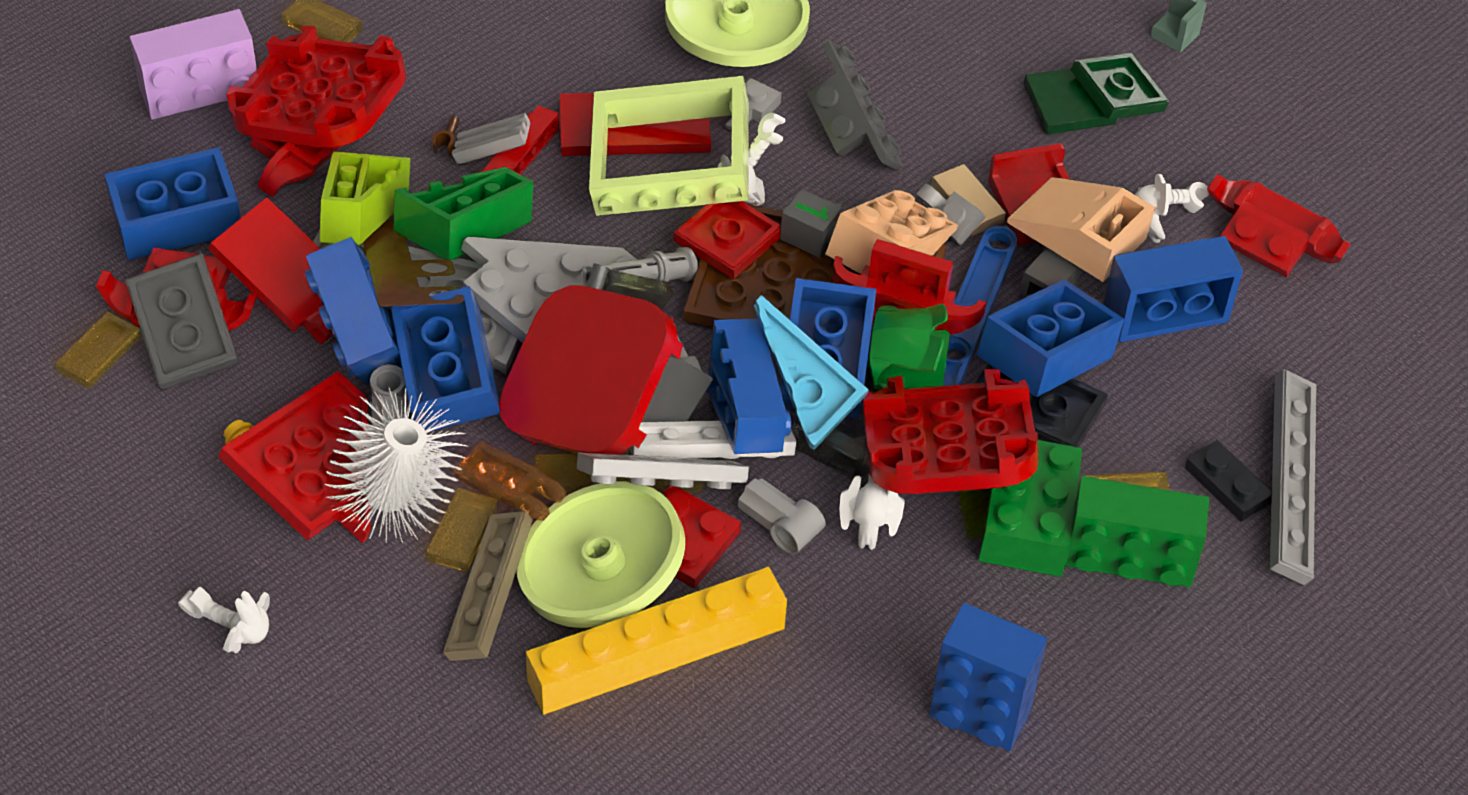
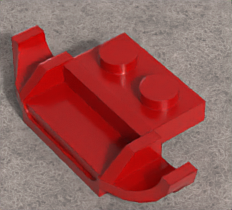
(288, 162)
(1273, 227)
(911, 281)
(119, 299)

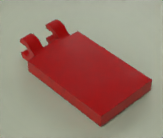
(271, 261)

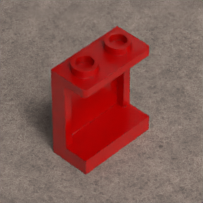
(1020, 174)

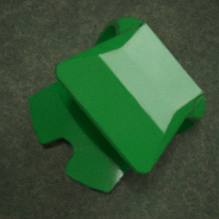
(909, 347)

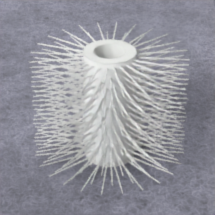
(395, 465)

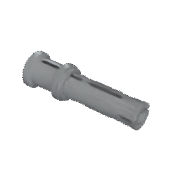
(657, 266)

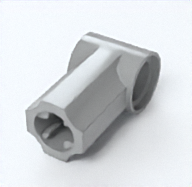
(381, 380)
(789, 522)

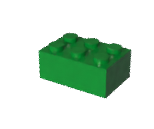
(1033, 521)
(1138, 531)

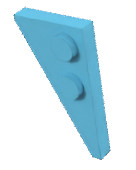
(814, 381)

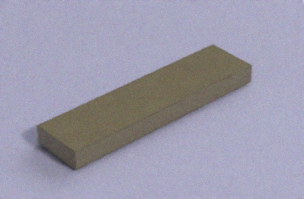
(488, 586)

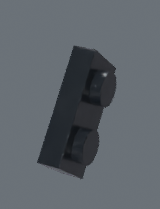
(1229, 480)

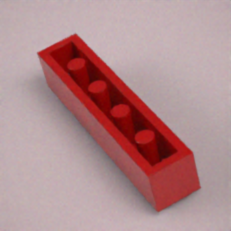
(542, 129)

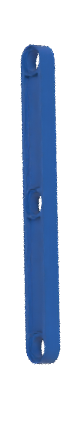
(982, 283)

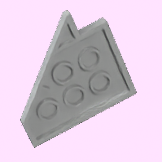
(523, 274)

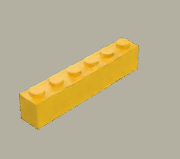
(655, 640)

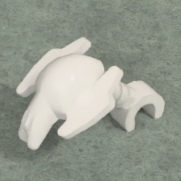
(762, 141)
(1162, 195)
(870, 509)
(246, 625)

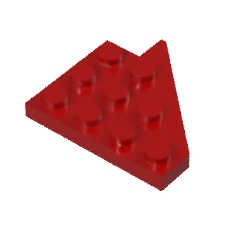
(292, 451)

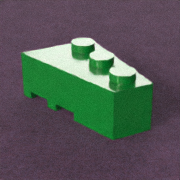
(480, 207)

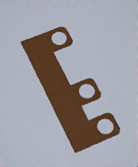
(397, 273)

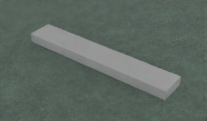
(1293, 478)

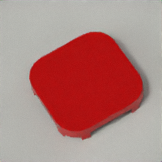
(317, 90)
(588, 371)
(950, 436)

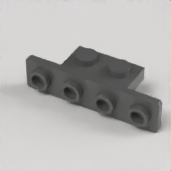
(848, 111)

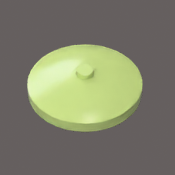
(738, 30)
(601, 554)

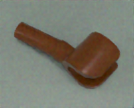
(446, 137)

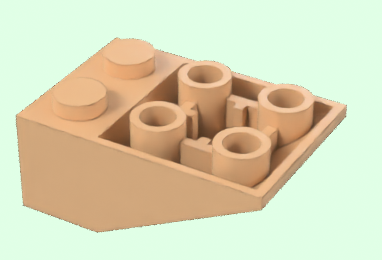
(889, 218)
(1085, 222)

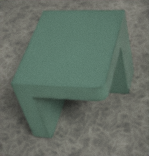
(1180, 23)

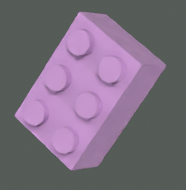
(192, 62)

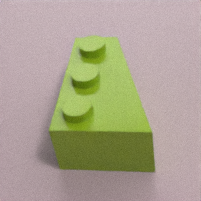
(360, 194)

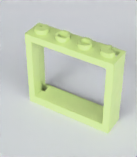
(661, 105)

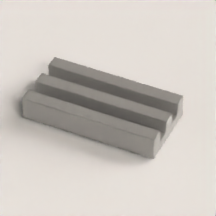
(491, 138)

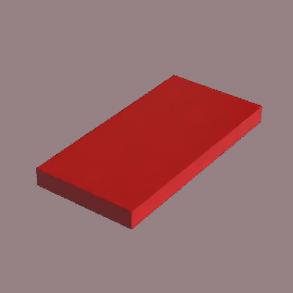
(654, 138)

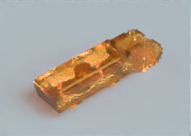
(508, 479)

